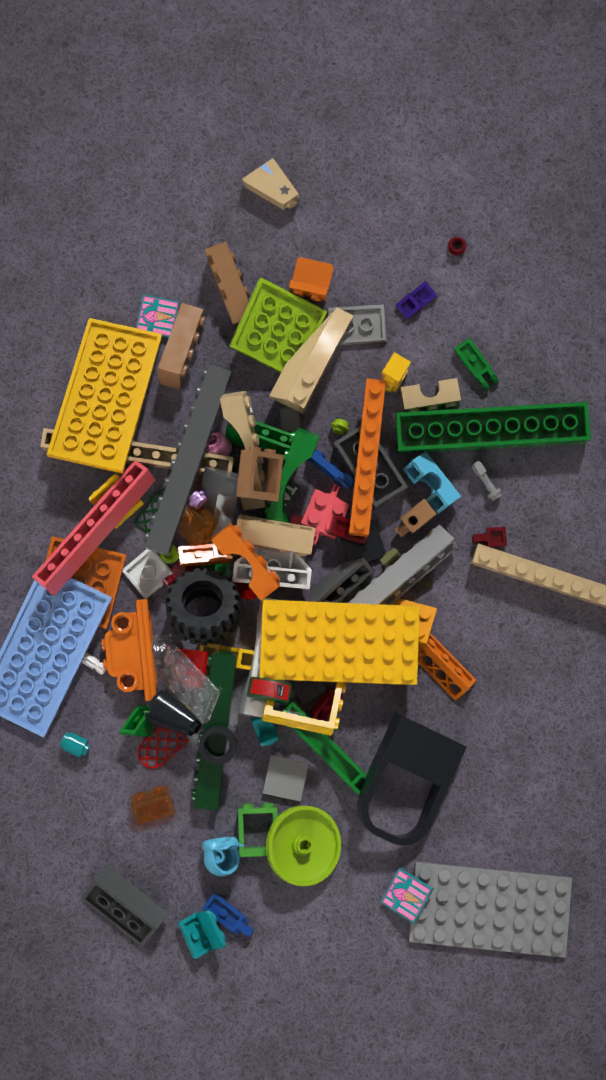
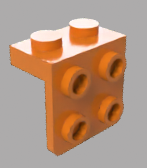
(311, 279)

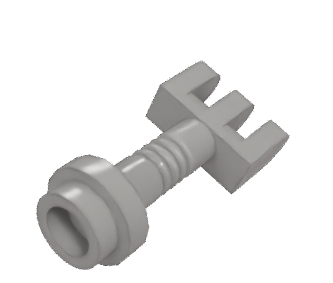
(480, 471)

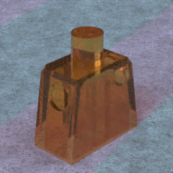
(197, 526)

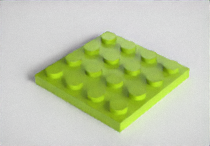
(275, 325)

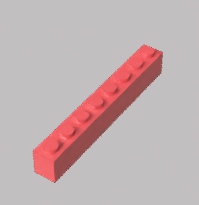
(94, 528)

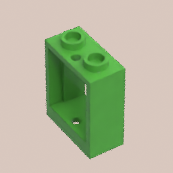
(250, 809)

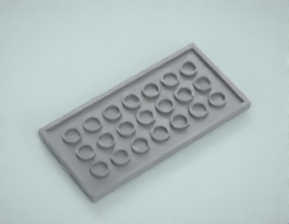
(493, 910)

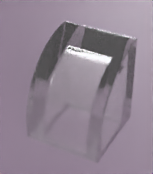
(160, 645)

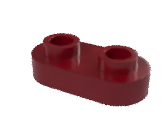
(323, 707)

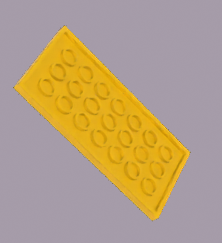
(105, 395)
(339, 642)

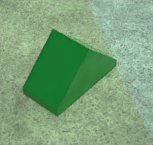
(136, 724)

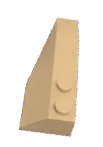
(310, 362)

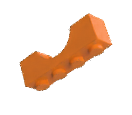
(230, 541)

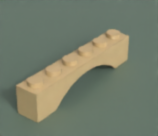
(237, 412)

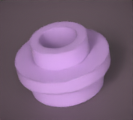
(197, 499)

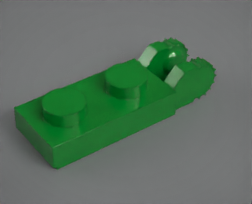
(475, 362)

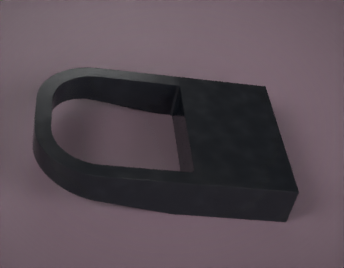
(421, 753)

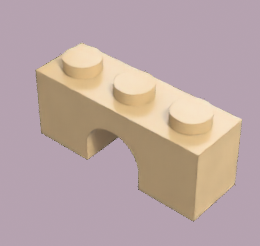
(447, 396)

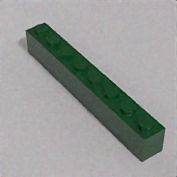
(209, 775)

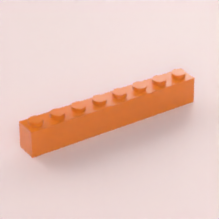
(367, 457)

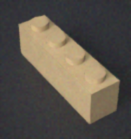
(277, 534)

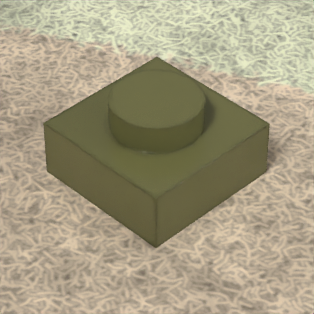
(390, 558)

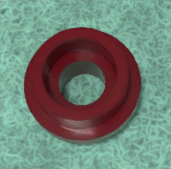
(456, 240)

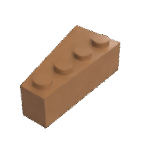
(228, 280)
(180, 346)

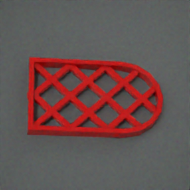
(157, 747)

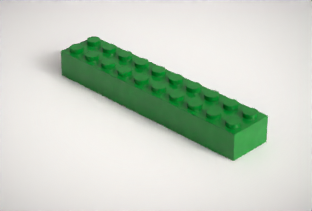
(492, 428)

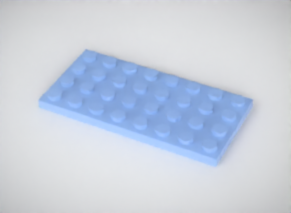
(47, 651)

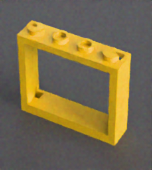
(304, 722)

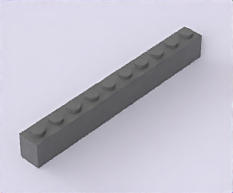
(188, 461)

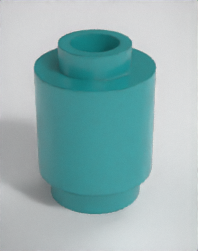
(75, 744)

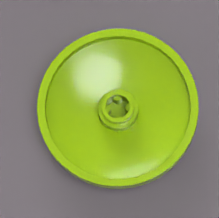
(303, 845)

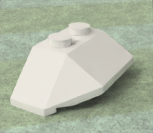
(288, 566)

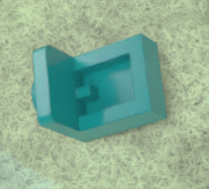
(265, 731)

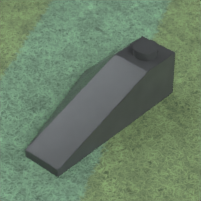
(220, 490)

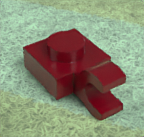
(494, 537)
(177, 571)

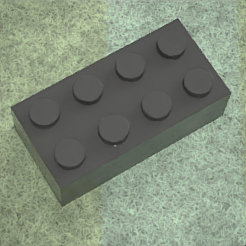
(387, 478)

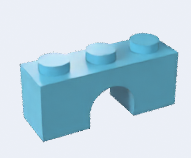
(425, 470)

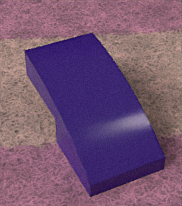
(416, 300)

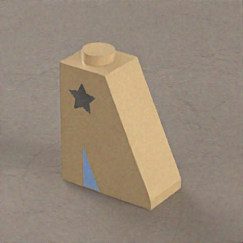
(272, 184)

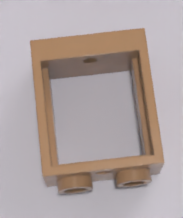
(247, 474)

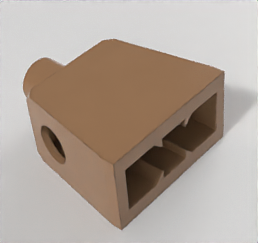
(424, 514)

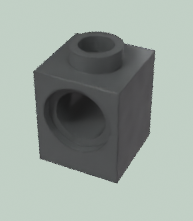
(289, 419)

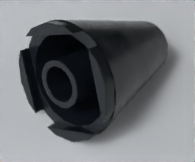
(171, 714)

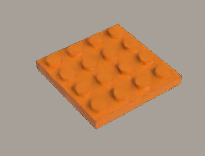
(100, 571)

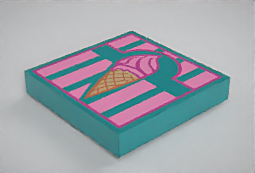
(157, 315)
(407, 895)

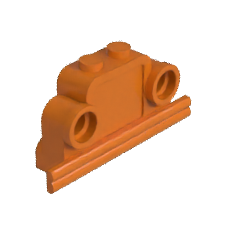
(131, 651)

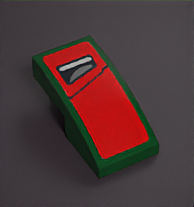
(269, 689)

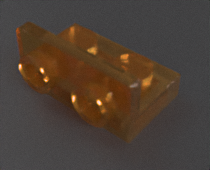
(152, 805)

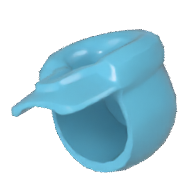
(221, 855)

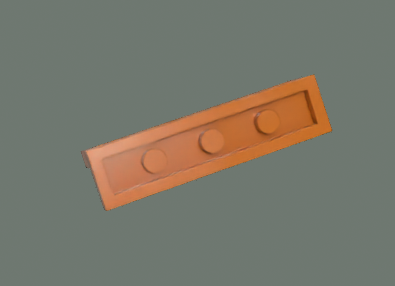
(445, 661)

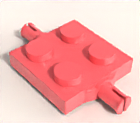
(321, 509)

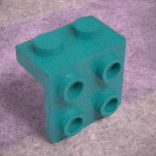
(201, 933)

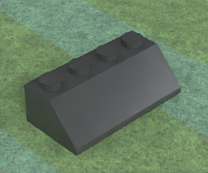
(124, 905)

